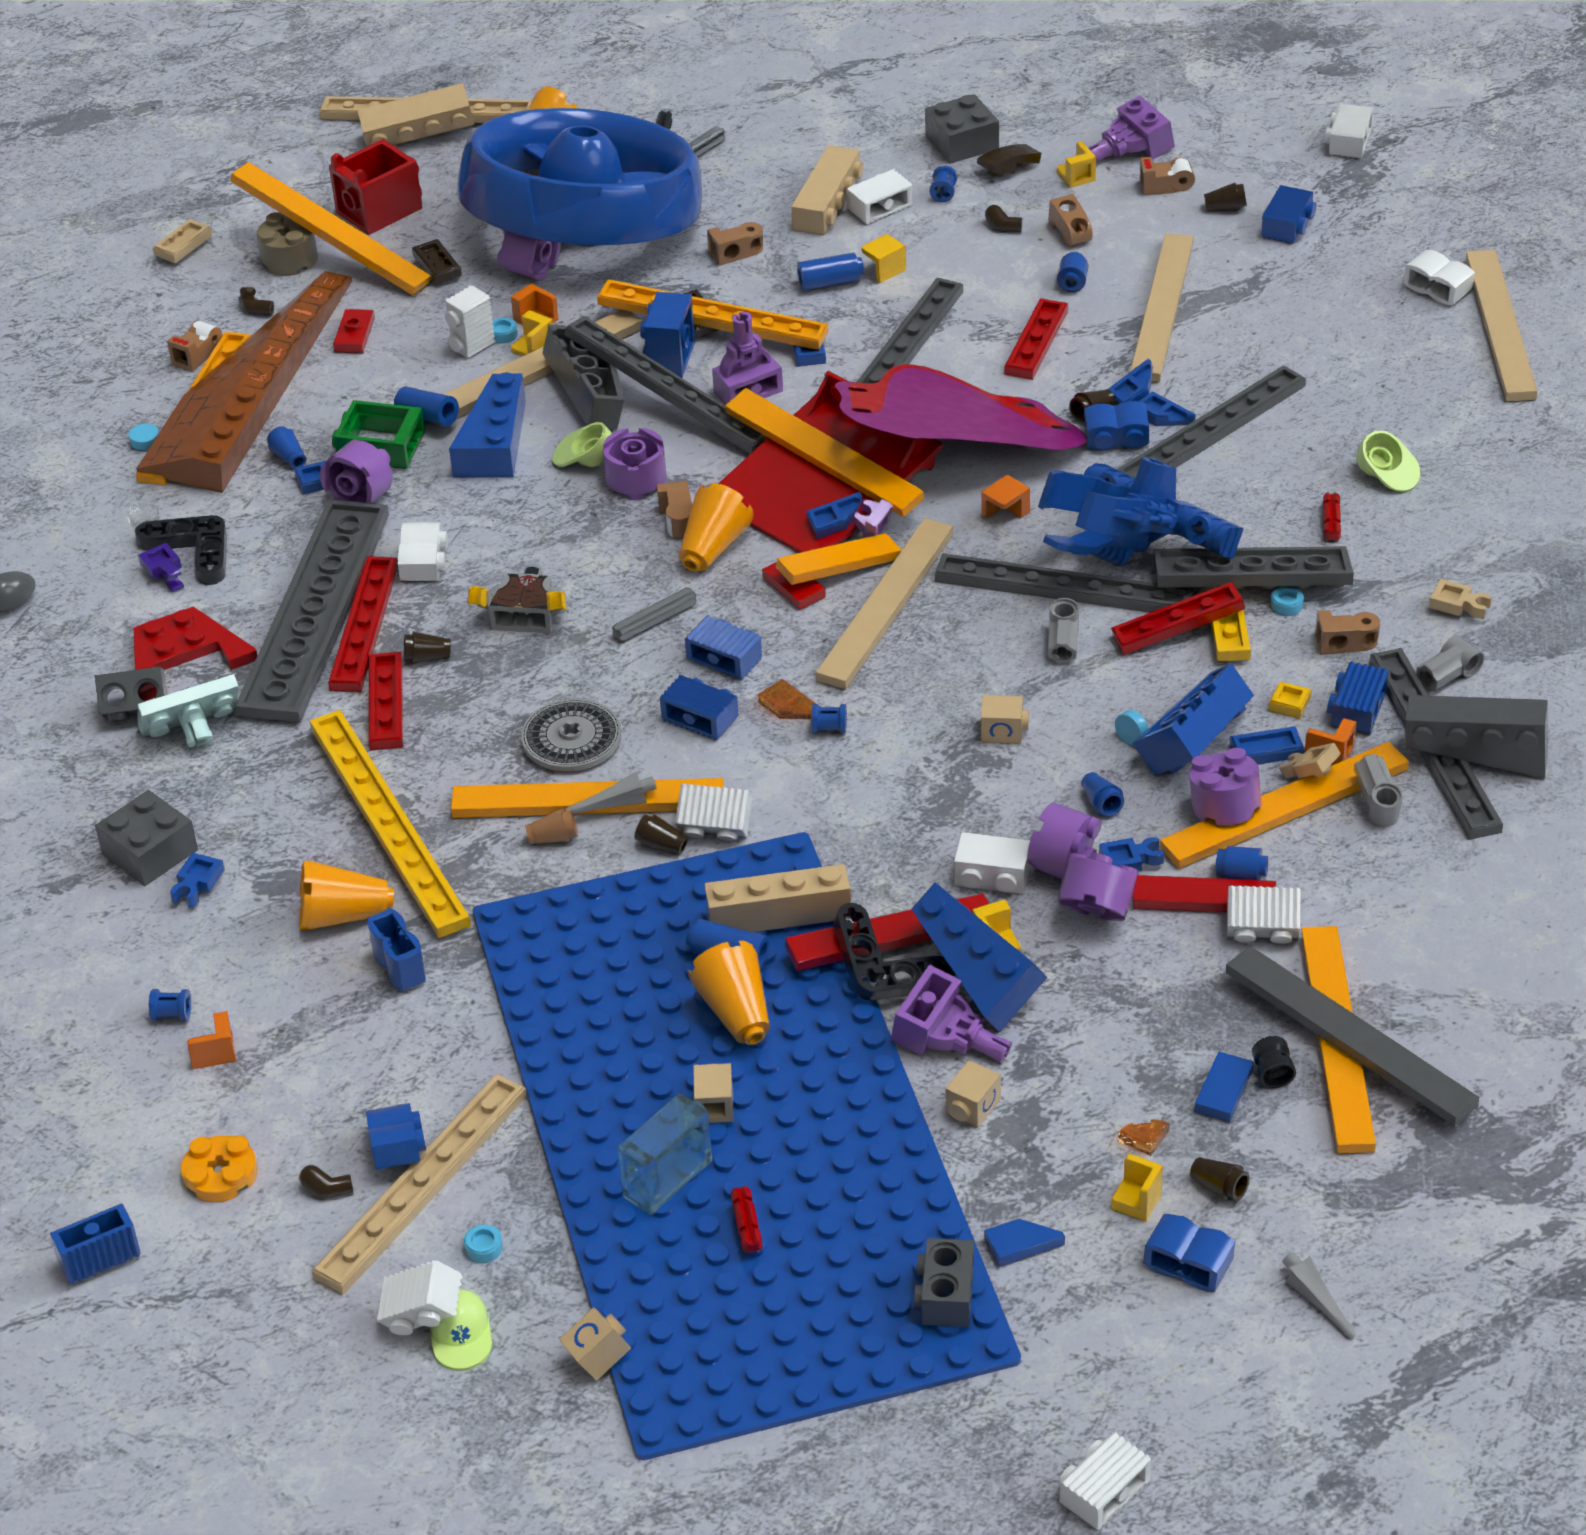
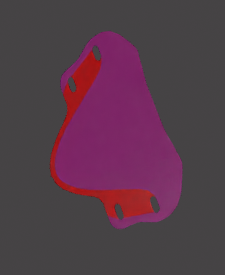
(935, 405)

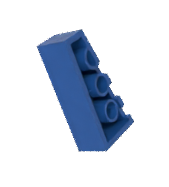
(492, 430)
(1194, 721)
(988, 965)

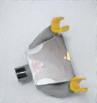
(521, 602)

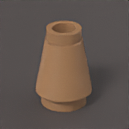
(553, 828)

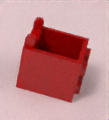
(375, 186)

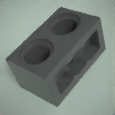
(131, 684)
(947, 1282)

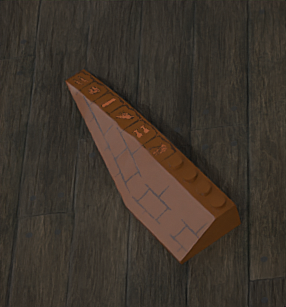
(232, 403)

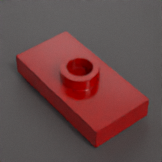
(354, 331)
(799, 594)

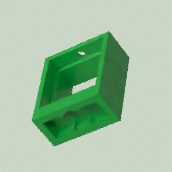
(382, 417)

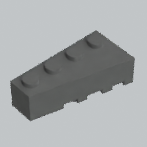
(586, 378)
(1481, 730)

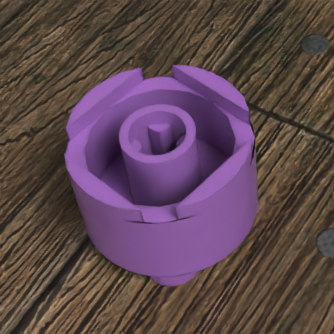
(527, 255)
(634, 462)
(357, 473)
(1225, 787)
(1061, 834)
(1097, 886)

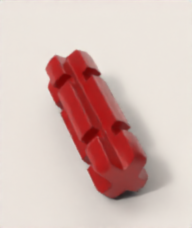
(1331, 517)
(746, 1219)

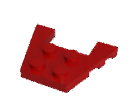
(184, 638)

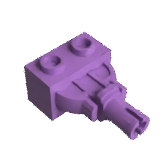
(1135, 130)
(746, 365)
(942, 1020)

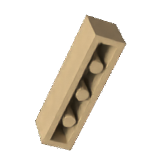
(417, 116)
(826, 190)
(779, 899)

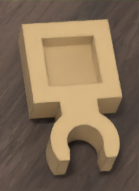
(1456, 598)
(1314, 762)

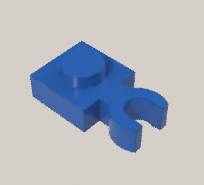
(1133, 855)
(196, 875)

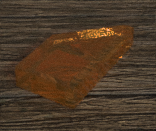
(786, 701)

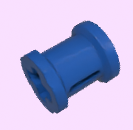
(940, 180)
(829, 718)
(169, 1004)

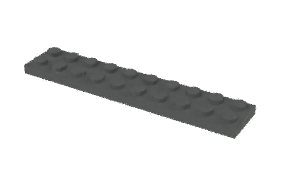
(312, 611)

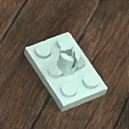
(189, 710)

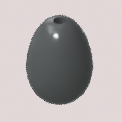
(15, 589)

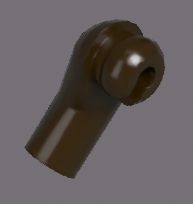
(1000, 221)
(322, 1184)

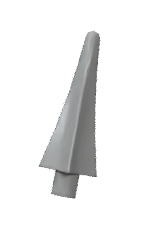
(625, 792)
(1308, 1282)

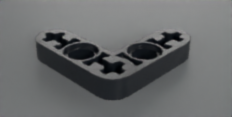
(210, 534)
(873, 965)

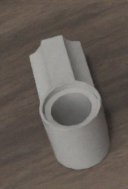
(1063, 630)
(1454, 659)
(1379, 790)

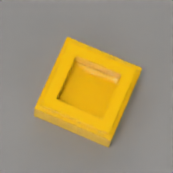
(1290, 700)

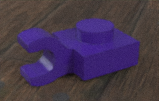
(162, 563)

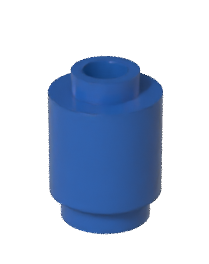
(1072, 272)
(1241, 863)

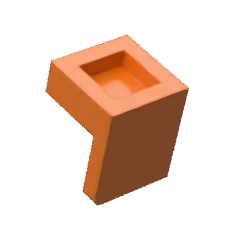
(535, 300)
(1008, 495)
(1343, 739)
(213, 1048)

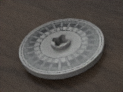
(571, 735)

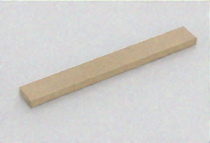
(482, 109)
(1163, 303)
(1501, 326)
(534, 365)
(884, 604)
(418, 1184)

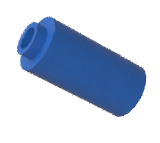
(829, 271)
(436, 407)
(709, 934)

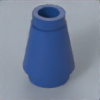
(286, 446)
(1103, 795)

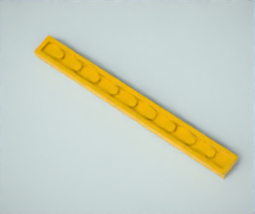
(390, 824)

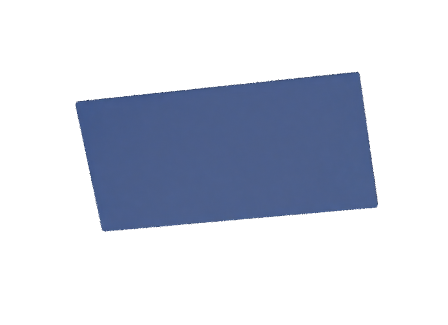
(818, 1135)

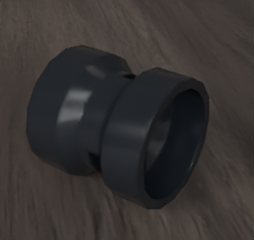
(1273, 1062)

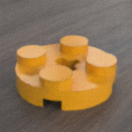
(213, 1151)

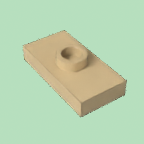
(182, 241)

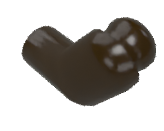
(254, 305)

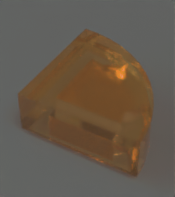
(1144, 1136)

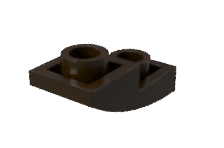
(1006, 158)

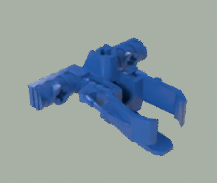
(1131, 512)

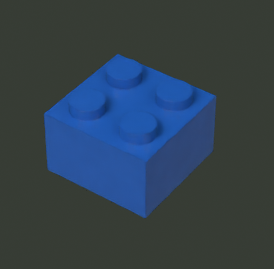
(669, 331)

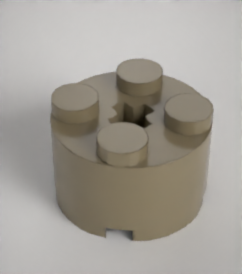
(285, 245)

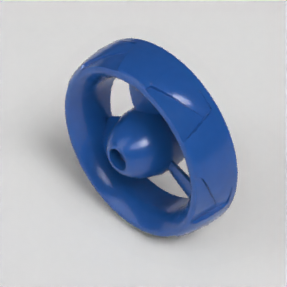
(596, 182)

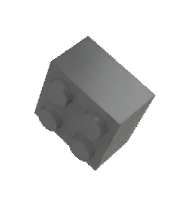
(961, 128)
(146, 837)

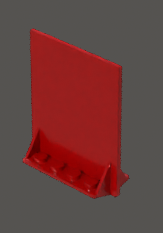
(786, 486)

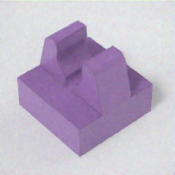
(877, 519)

